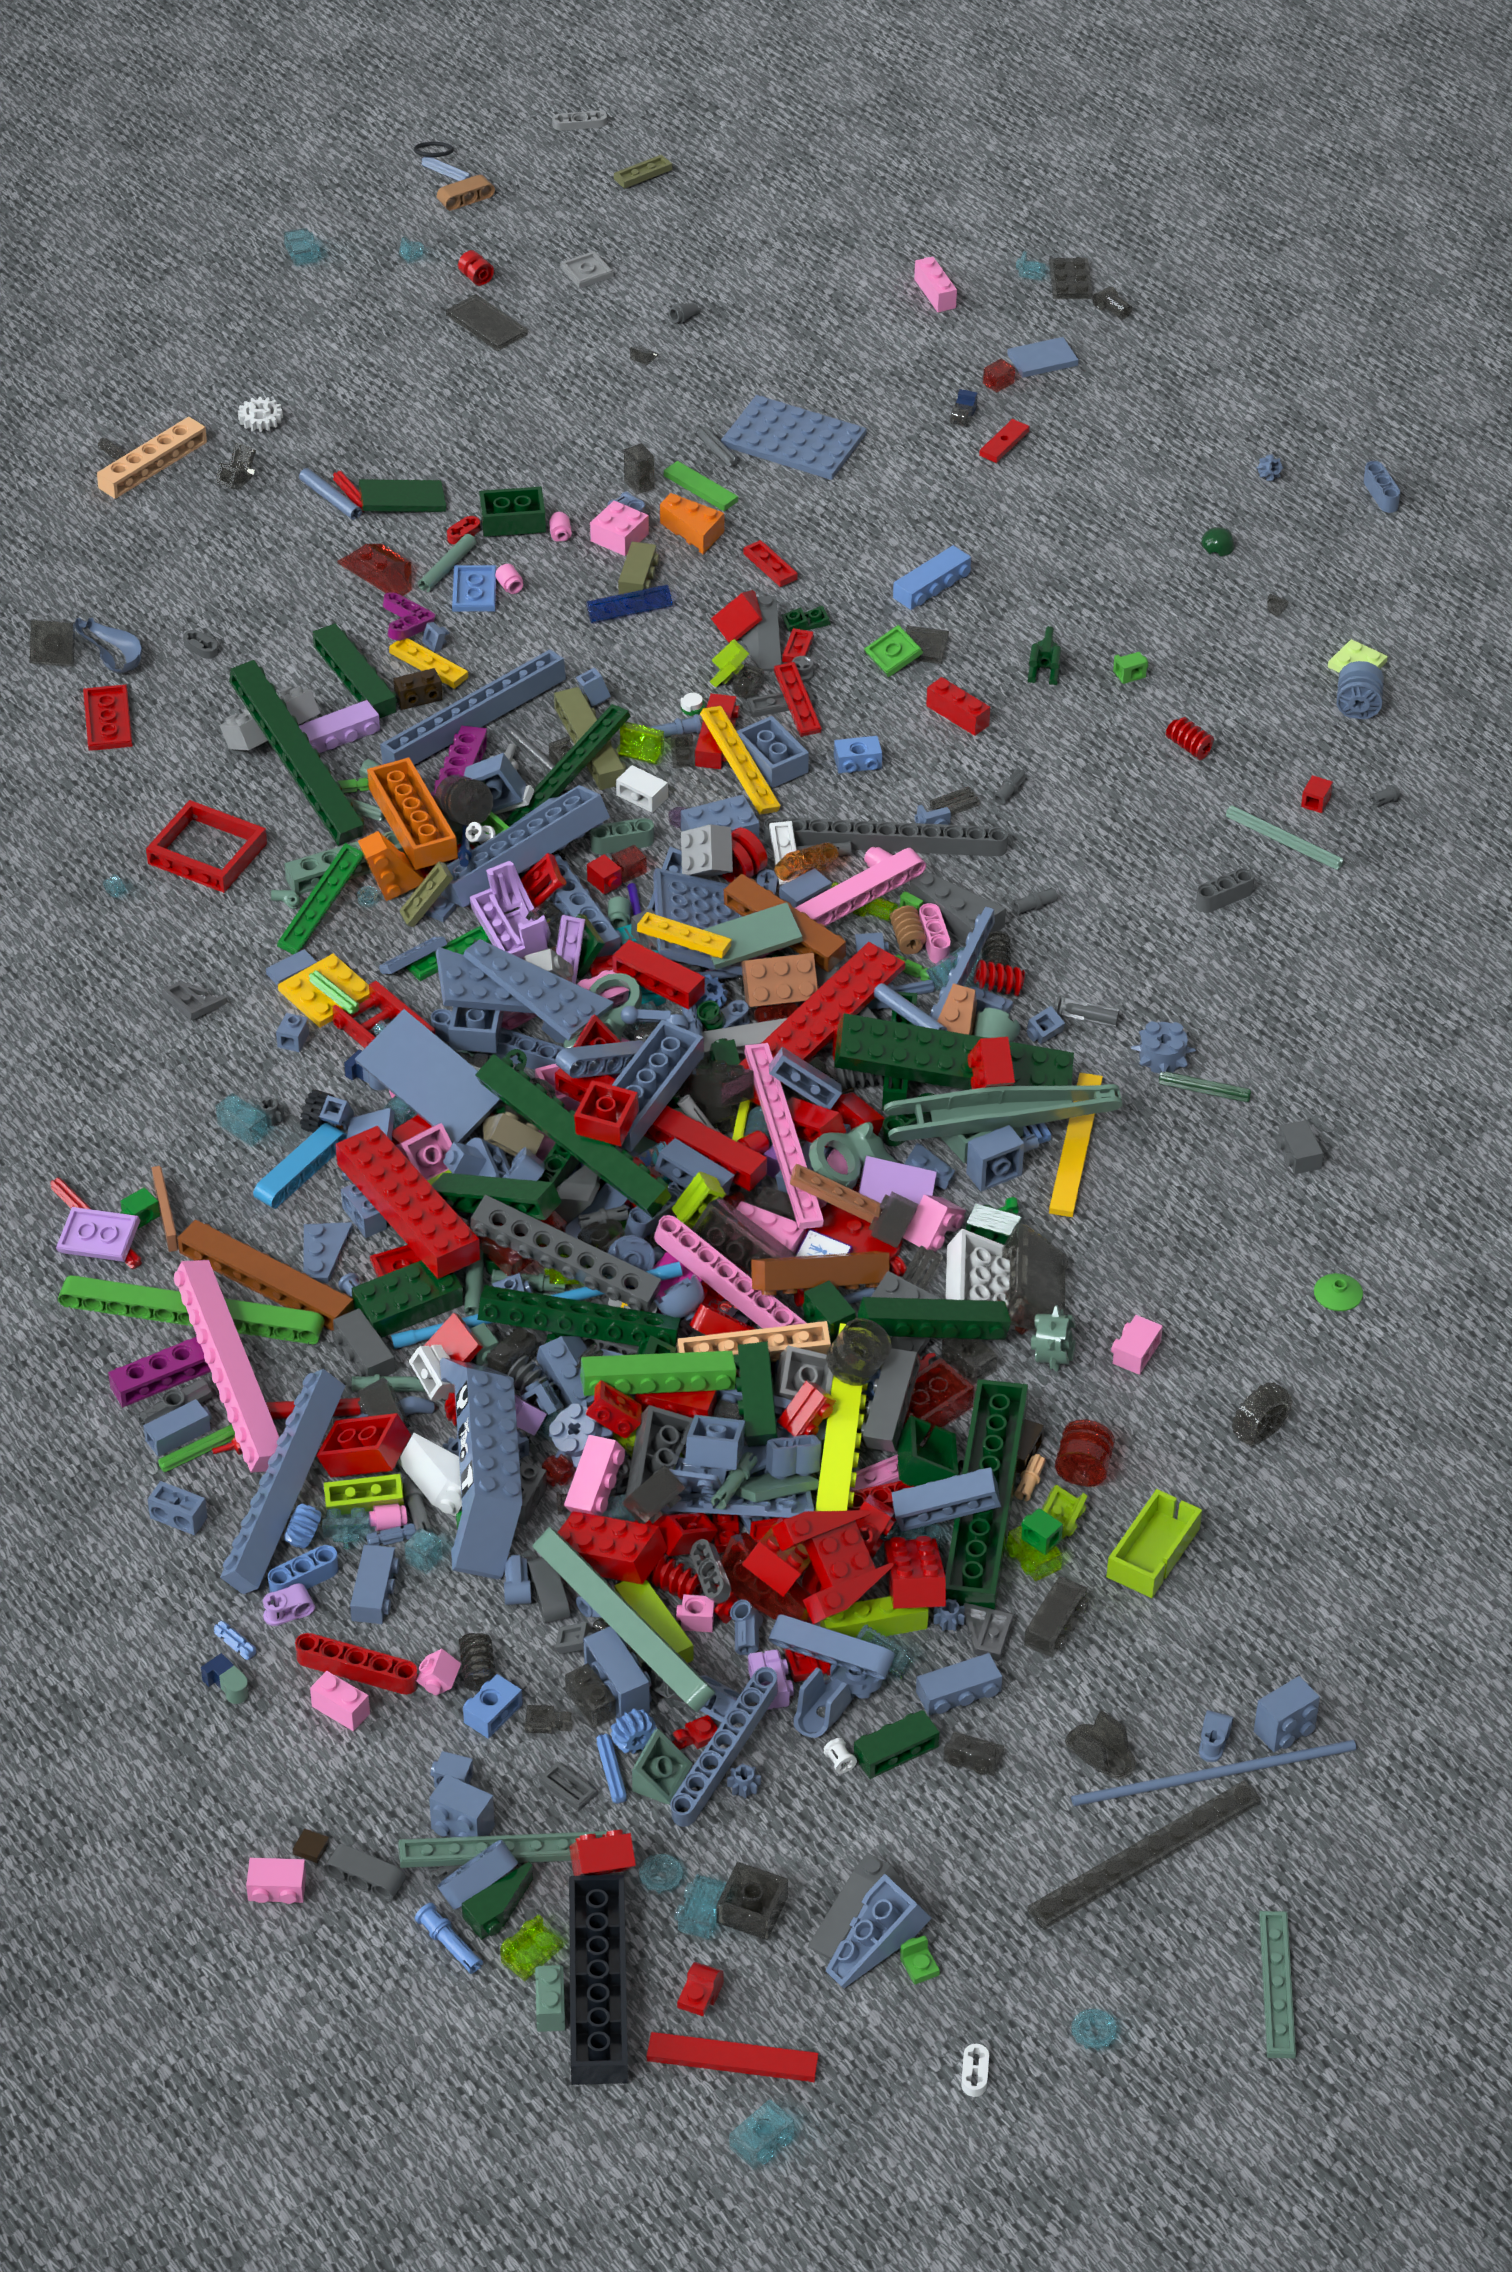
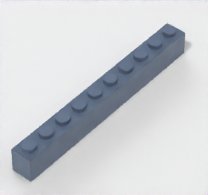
(476, 709)
(282, 1481)

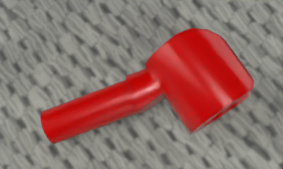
(230, 1446)

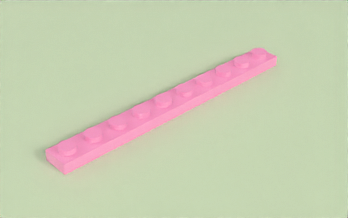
(782, 1133)

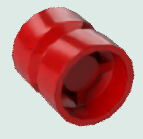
(475, 268)

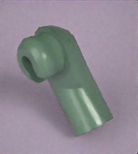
(289, 897)

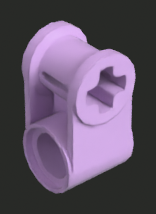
(289, 1603)

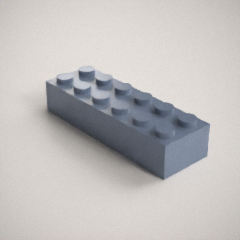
(658, 1073)

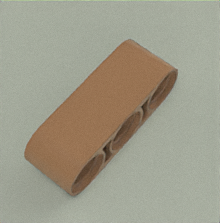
(465, 192)

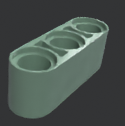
(622, 834)

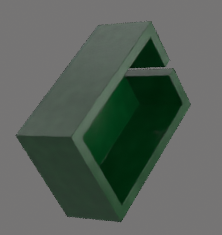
(928, 1463)

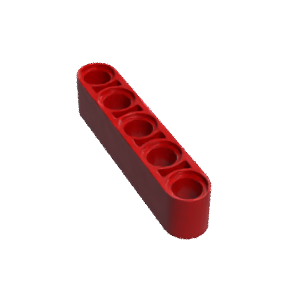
(356, 1663)

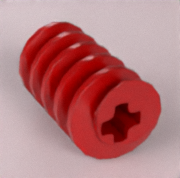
(1190, 737)
(999, 976)
(674, 1579)

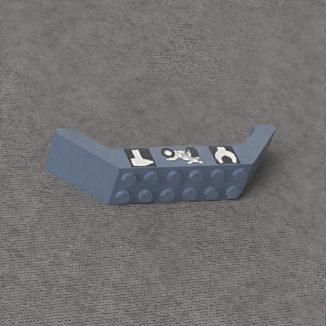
(487, 1467)

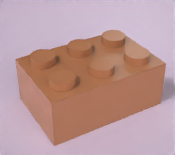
(779, 979)

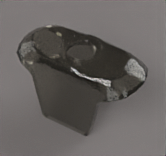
(1103, 1738)

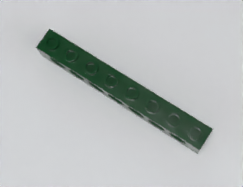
(575, 1317)

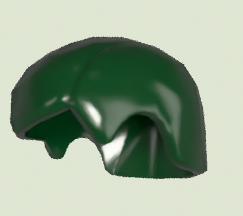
(1218, 540)

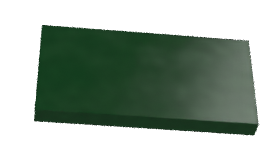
(402, 495)

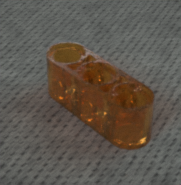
(806, 859)

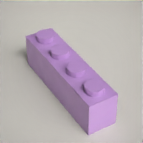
(342, 726)

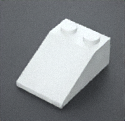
(434, 1473)

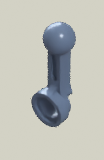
(631, 1015)

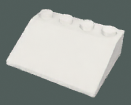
(976, 1269)

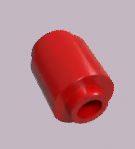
(756, 1141)

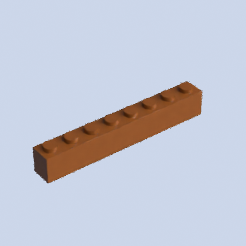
(262, 1273)

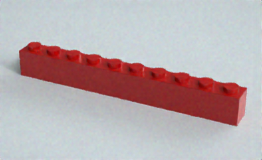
(738, 1159)

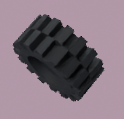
(312, 1109)

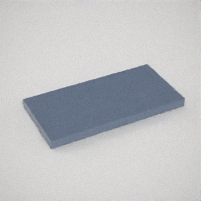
(428, 1077)

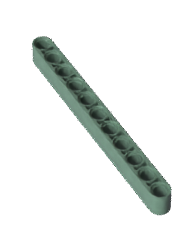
(624, 1619)

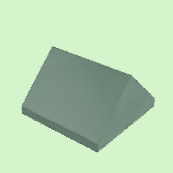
(660, 1769)

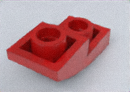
(727, 1527)

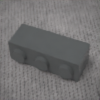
(362, 1345)

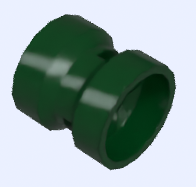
(711, 1015)

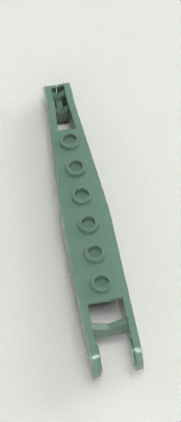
(998, 1107)

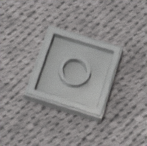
(586, 269)

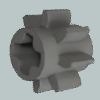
(271, 1109)

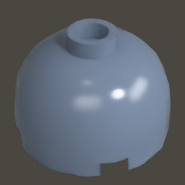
(682, 1298)

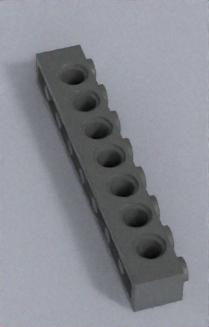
(558, 1243)

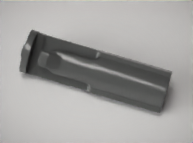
(1087, 1011)

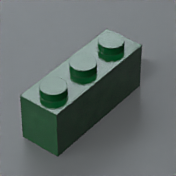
(896, 1744)

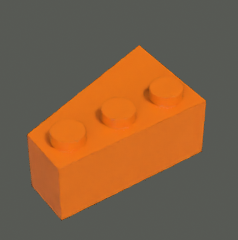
(389, 866)

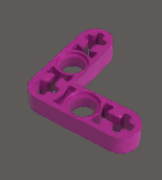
(412, 620)

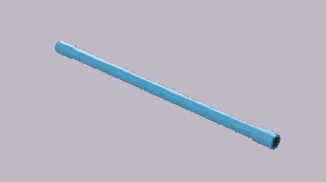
(413, 1336)

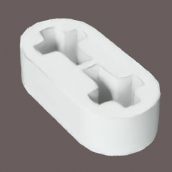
(970, 2069)

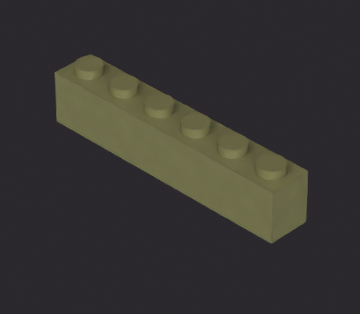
(577, 719)

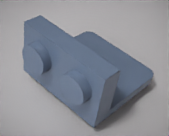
(700, 1480)

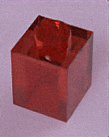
(998, 375)
(631, 861)

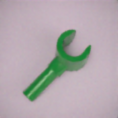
(1011, 1204)

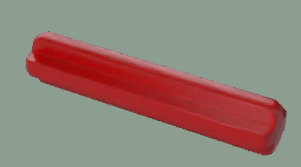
(348, 488)

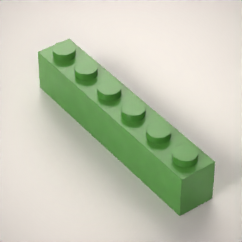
(660, 1372)

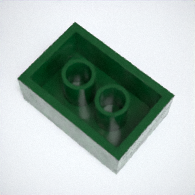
(512, 511)

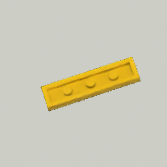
(425, 659)
(684, 935)

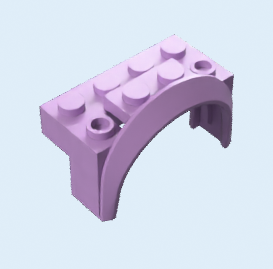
(509, 931)

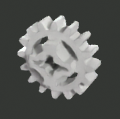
(260, 414)

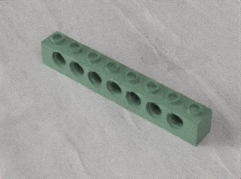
(307, 871)

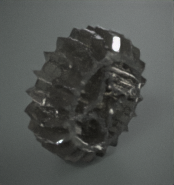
(1262, 1413)

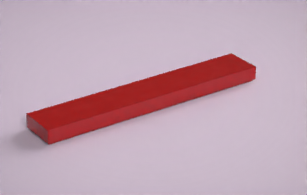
(732, 2057)

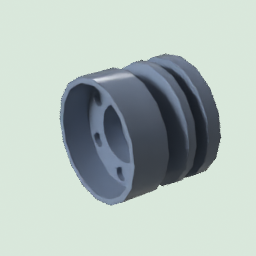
(1360, 690)

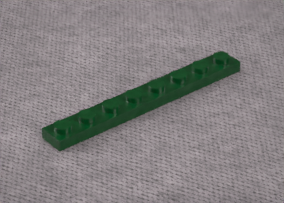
(574, 760)

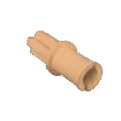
(1030, 1477)

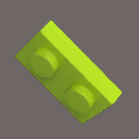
(728, 661)
(1065, 1508)

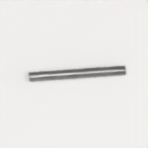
(531, 749)

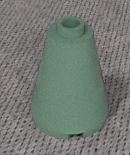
(995, 1023)

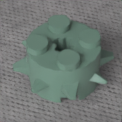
(1054, 1338)

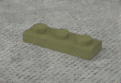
(642, 171)
(426, 894)

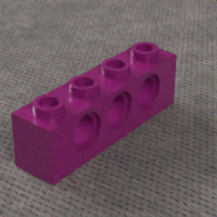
(158, 1372)

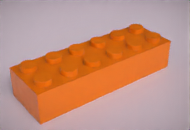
(412, 813)

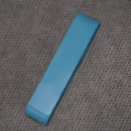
(299, 1166)

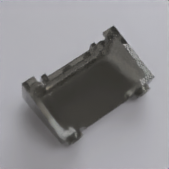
(1035, 1276)

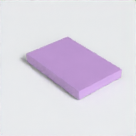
(884, 1176)
(98, 1234)

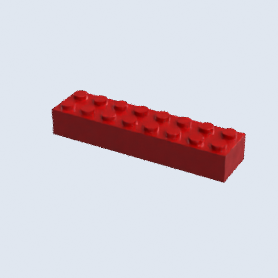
(408, 1202)

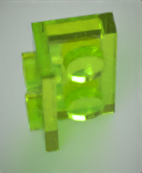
(641, 743)
(529, 1948)

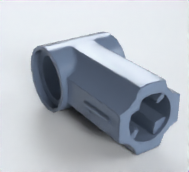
(517, 1583)
(747, 1626)

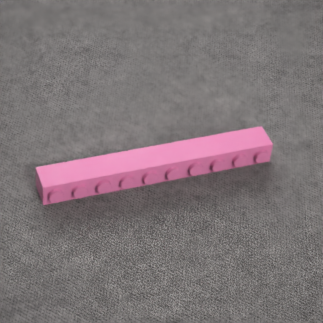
(228, 1362)

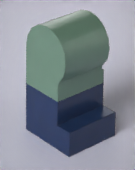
(226, 1677)

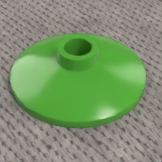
(1338, 1292)

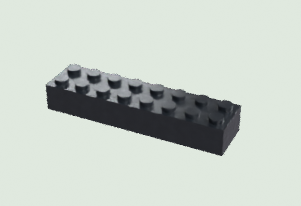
(598, 1980)

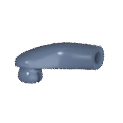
(417, 1405)

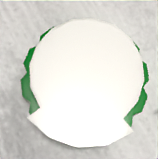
(692, 704)

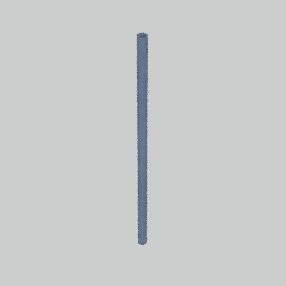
(1215, 1772)

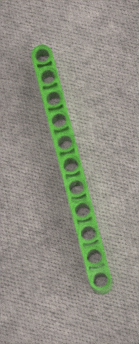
(167, 1305)

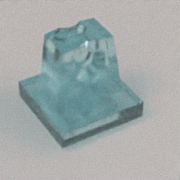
(410, 249)

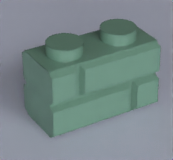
(550, 1998)

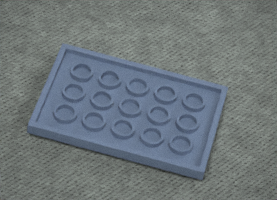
(794, 437)
(693, 903)

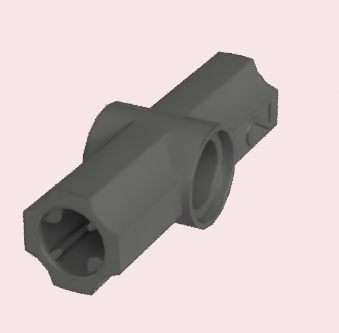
(174, 1399)

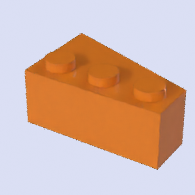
(692, 521)

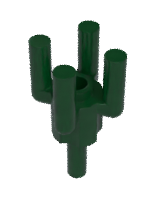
(1046, 655)

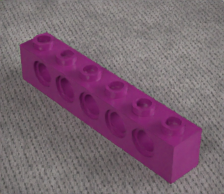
(466, 750)

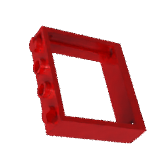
(197, 870)

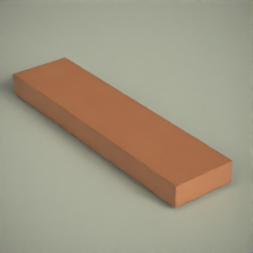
(834, 1193)
(164, 1207)

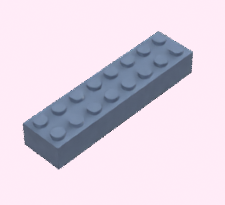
(528, 841)

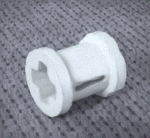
(479, 832)
(840, 1756)

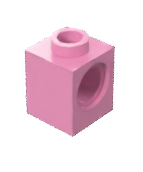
(696, 1613)

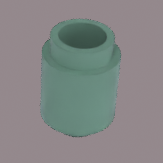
(619, 911)

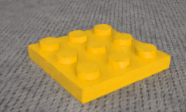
(313, 1001)

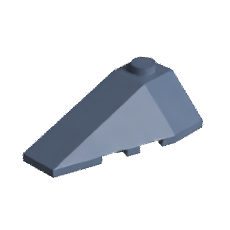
(878, 1931)

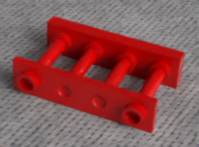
(378, 997)

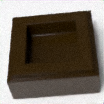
(311, 1845)

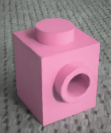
(438, 1672)

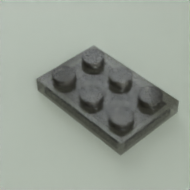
(1070, 278)

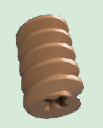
(908, 929)

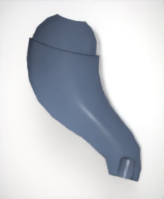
(121, 639)

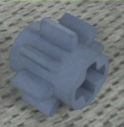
(1269, 467)
(949, 1615)
(743, 1780)

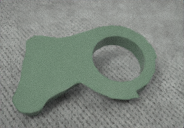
(612, 1018)
(854, 1148)

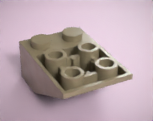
(510, 1134)

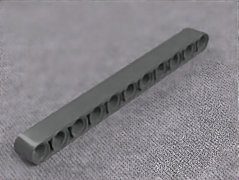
(897, 836)

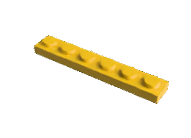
(740, 760)

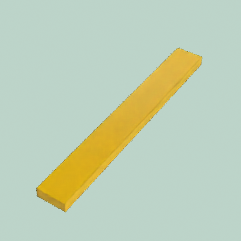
(1073, 1157)

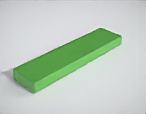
(700, 486)

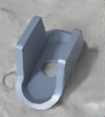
(816, 1694)

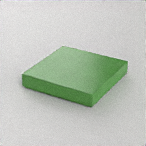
(893, 651)

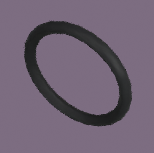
(439, 154)

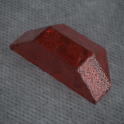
(380, 568)

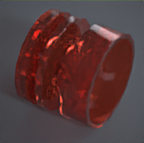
(1084, 1453)

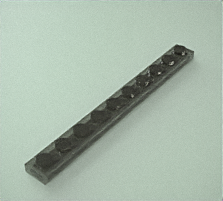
(1143, 1855)

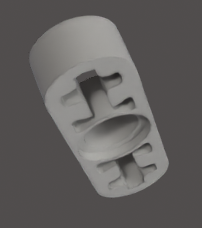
(569, 121)

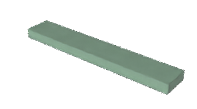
(1277, 1984)

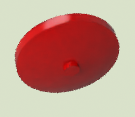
(852, 1231)

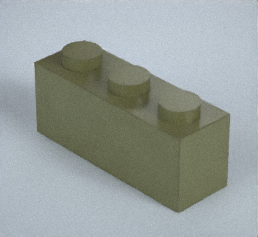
(638, 568)

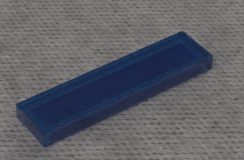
(629, 603)

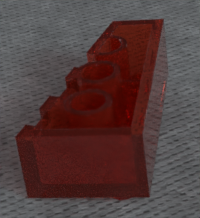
(751, 1588)

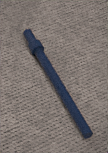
(464, 851)

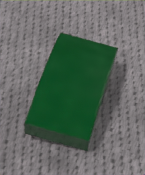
(806, 620)

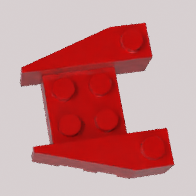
(836, 1555)

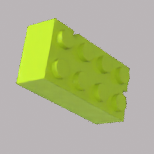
(1153, 1543)

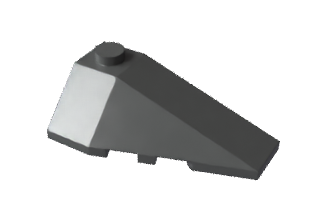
(764, 638)
(577, 1193)

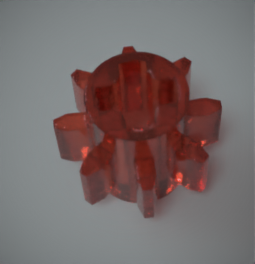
(558, 1469)

